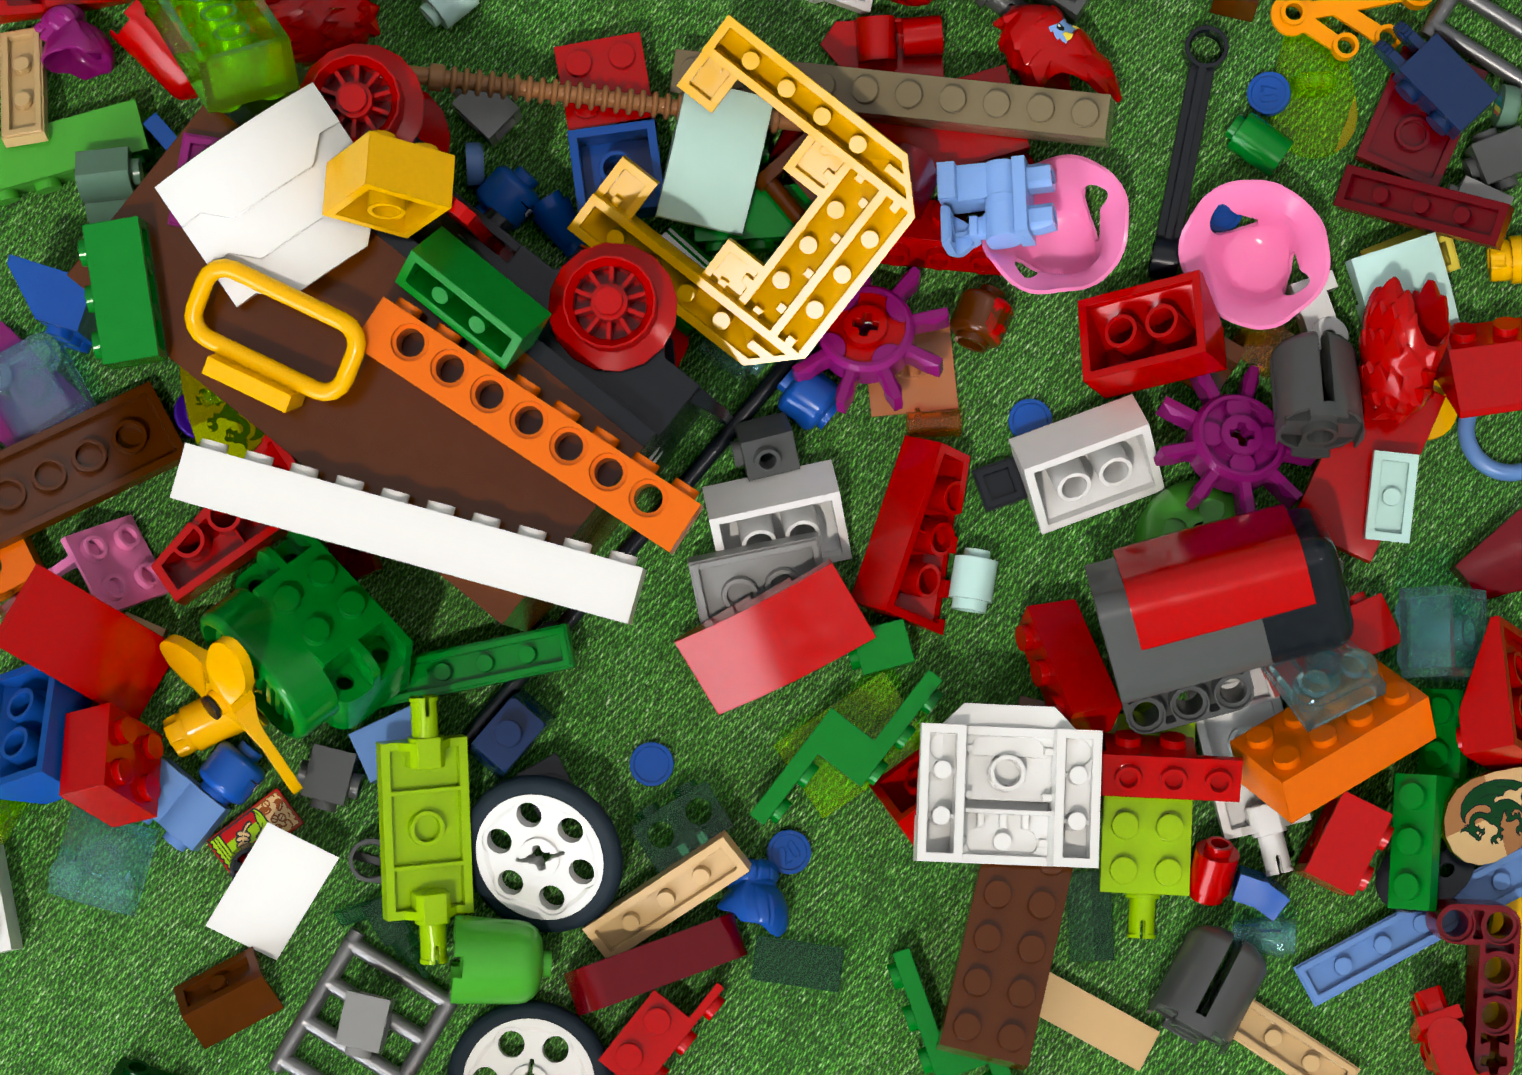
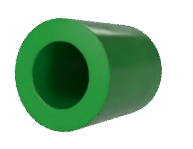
(1258, 142)

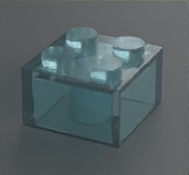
(1440, 631)

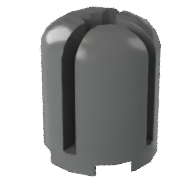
(1316, 394)
(1190, 978)

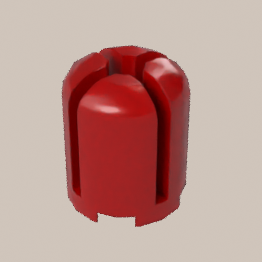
(148, 48)

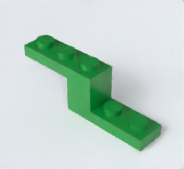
(847, 749)
(1420, 807)
(920, 1017)

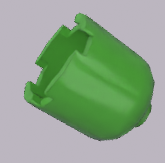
(498, 961)

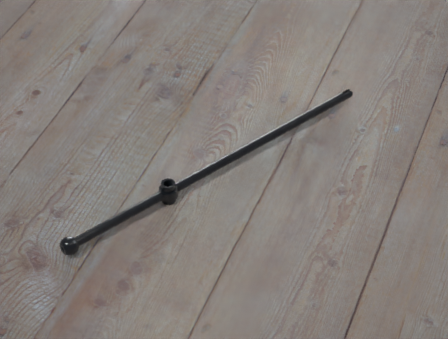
(636, 541)

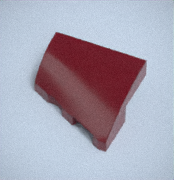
(1494, 561)

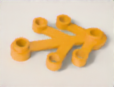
(1343, 10)

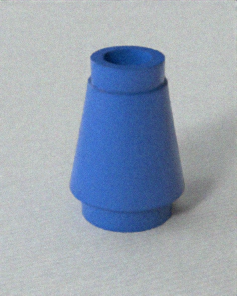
(553, 217)

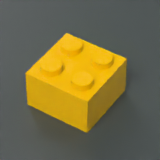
(389, 184)

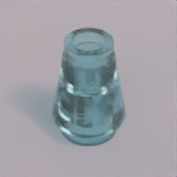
(1268, 936)

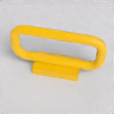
(254, 372)

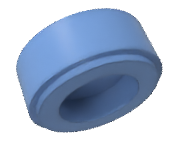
(474, 163)

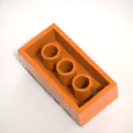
(1305, 769)

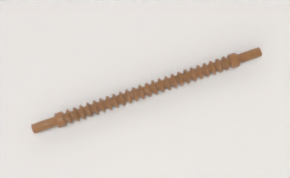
(437, 77)

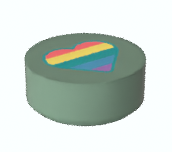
(1506, 107)

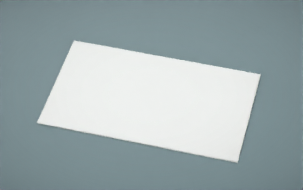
(272, 891)

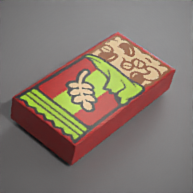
(248, 826)

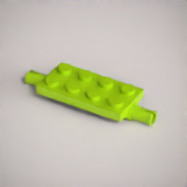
(425, 828)
(1145, 846)

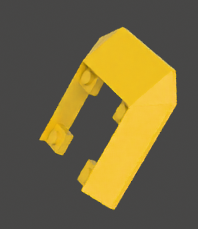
(860, 212)

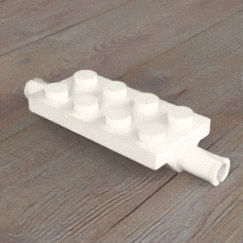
(1250, 813)

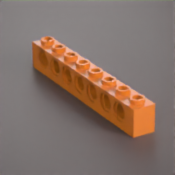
(384, 340)

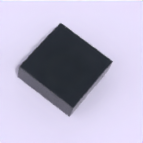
(999, 484)

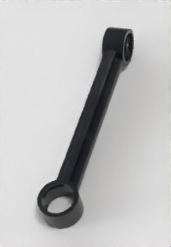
(1184, 156)

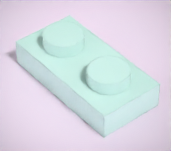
(1391, 496)

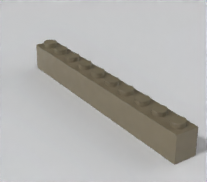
(955, 103)

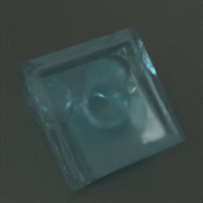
(39, 386)
(1327, 683)
(102, 863)

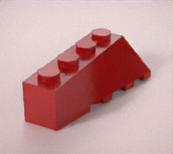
(914, 535)
(216, 543)

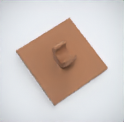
(918, 387)

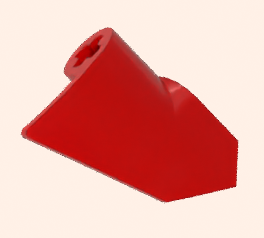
(888, 44)

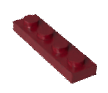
(1424, 207)

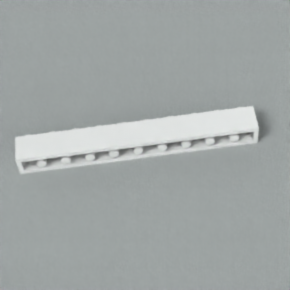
(408, 532)

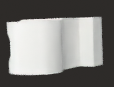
(1320, 314)

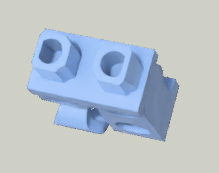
(1006, 195)

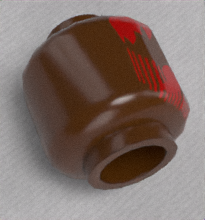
(981, 318)

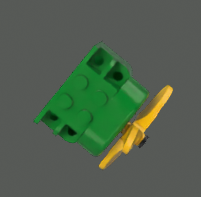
(296, 646)

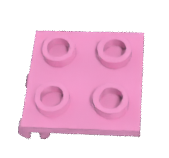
(113, 563)

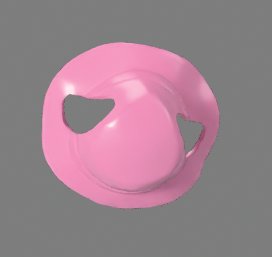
(1074, 254)
(1253, 263)

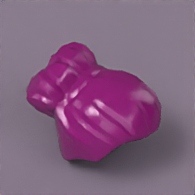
(74, 44)

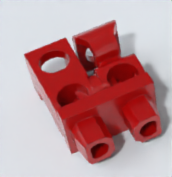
(1440, 1034)

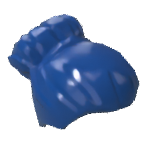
(757, 898)

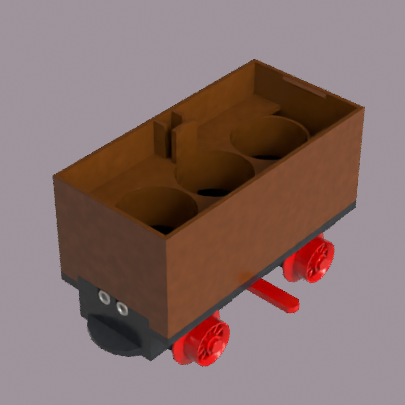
(602, 351)

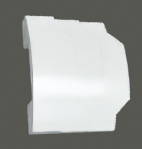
(263, 196)
(1008, 788)

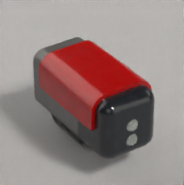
(1214, 607)

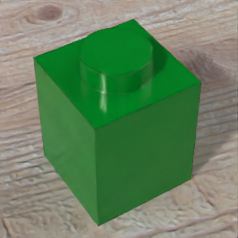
(885, 652)

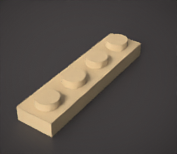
(668, 895)

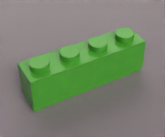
(49, 163)

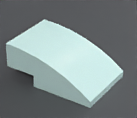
(714, 162)
(1410, 262)

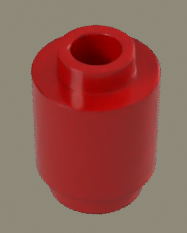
(1213, 870)

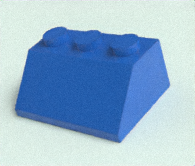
(55, 302)
(33, 733)

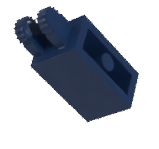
(1436, 81)

